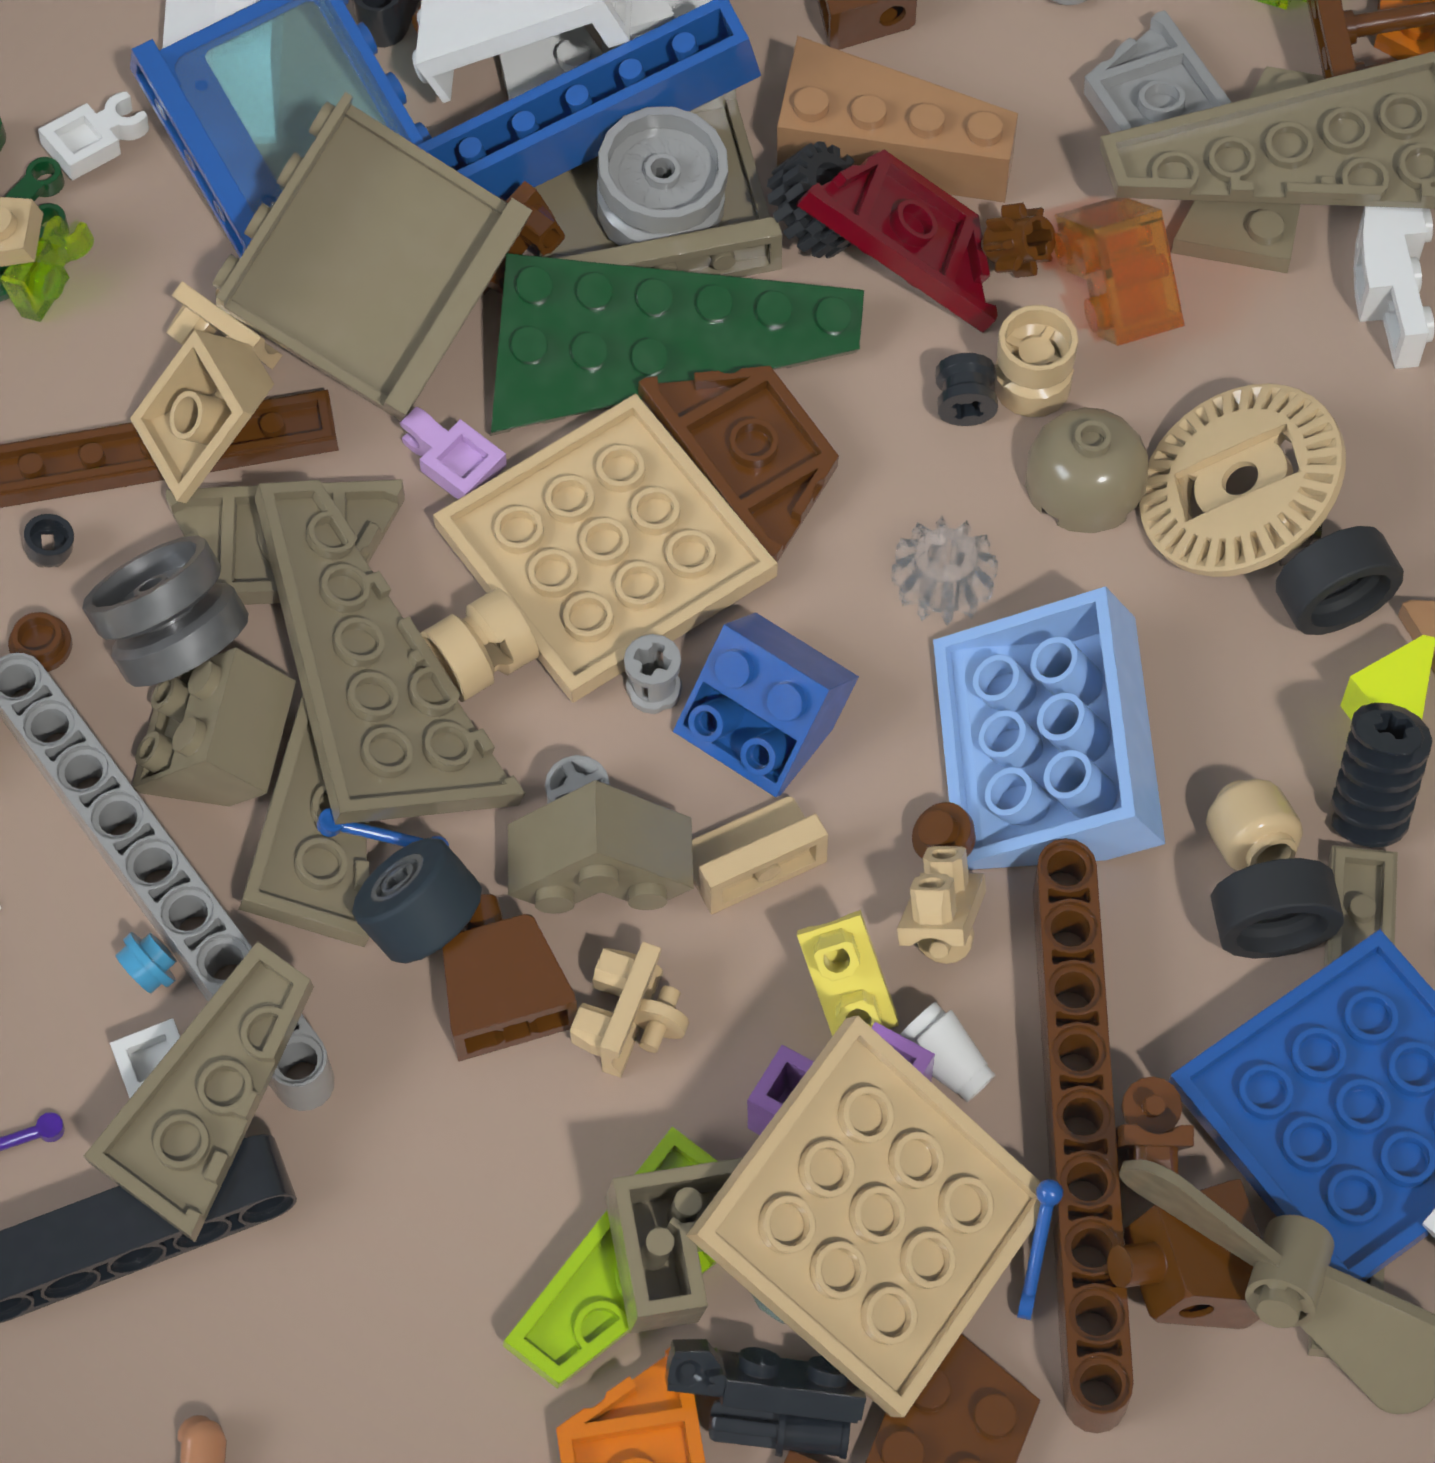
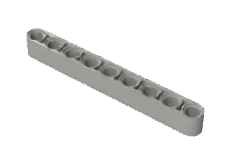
(141, 852)

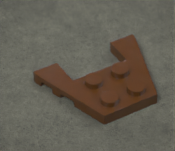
(962, 1416)

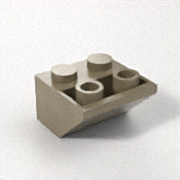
(215, 731)

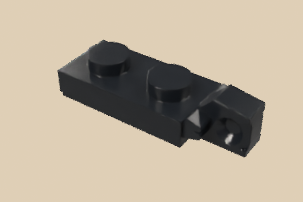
(763, 1381)

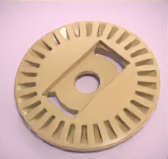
(1271, 518)

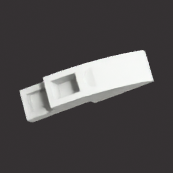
(1391, 278)

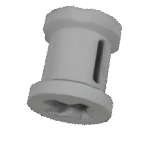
(648, 672)

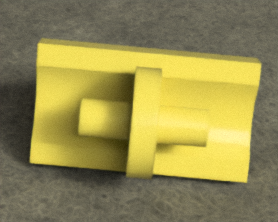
(847, 972)

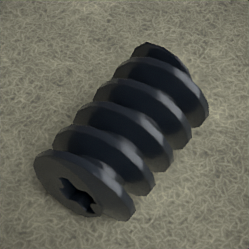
(1380, 774)

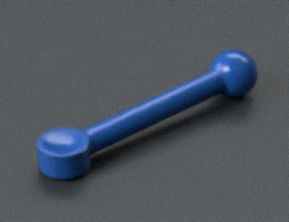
(327, 827)
(1048, 1194)

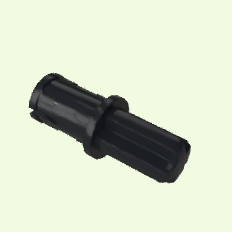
(778, 1431)

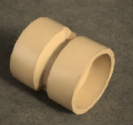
(1035, 360)
(485, 641)

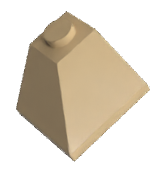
(200, 408)

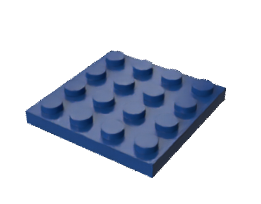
(1333, 1103)

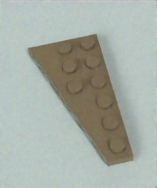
(1318, 143)

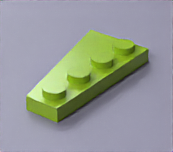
(584, 1303)

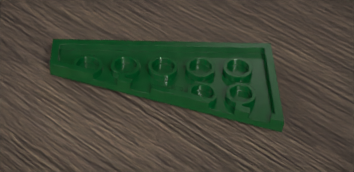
(590, 331)

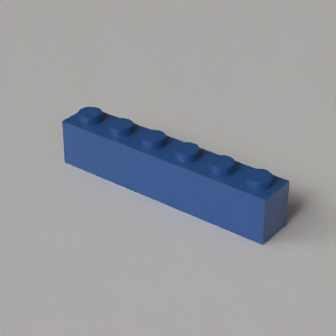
(569, 115)

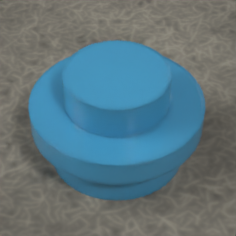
(147, 961)

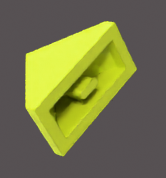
(1394, 679)

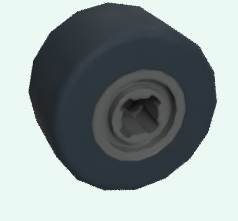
(417, 900)

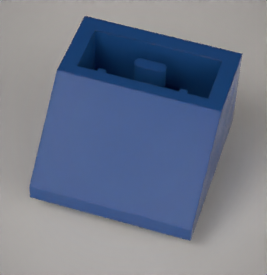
(764, 702)

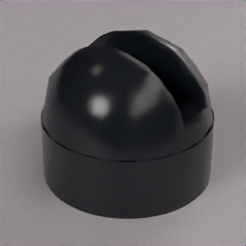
(62, 540)

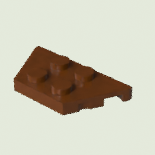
(749, 445)

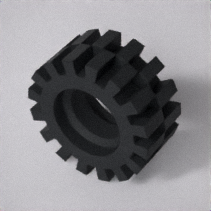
(789, 184)

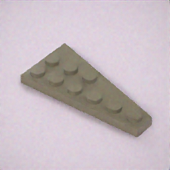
(370, 683)

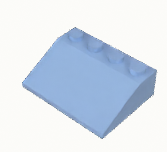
(1050, 732)

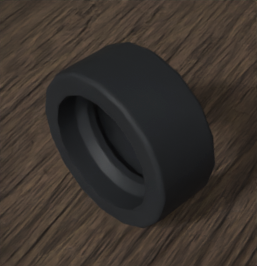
(1339, 580)
(1277, 908)

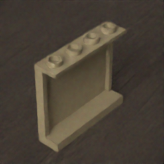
(741, 246)
(368, 257)

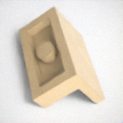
(756, 853)

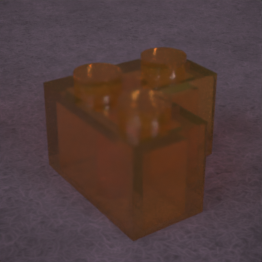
(1126, 266)

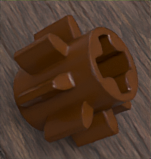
(1019, 240)

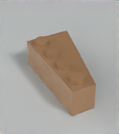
(871, 108)

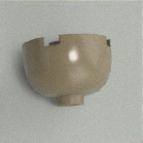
(1087, 470)

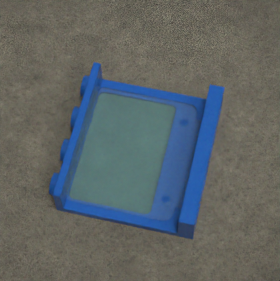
(250, 90)

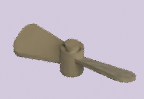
(1366, 1331)

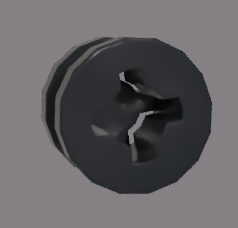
(966, 389)

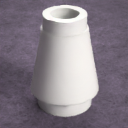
(956, 1057)

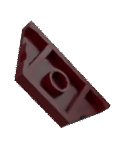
(910, 230)

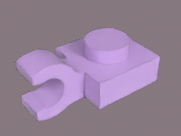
(453, 458)

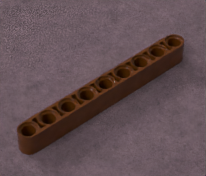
(1075, 1156)

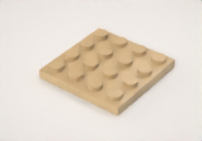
(606, 544)
(871, 1216)

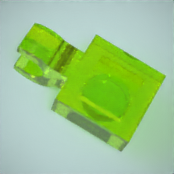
(39, 283)

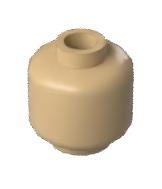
(1253, 823)

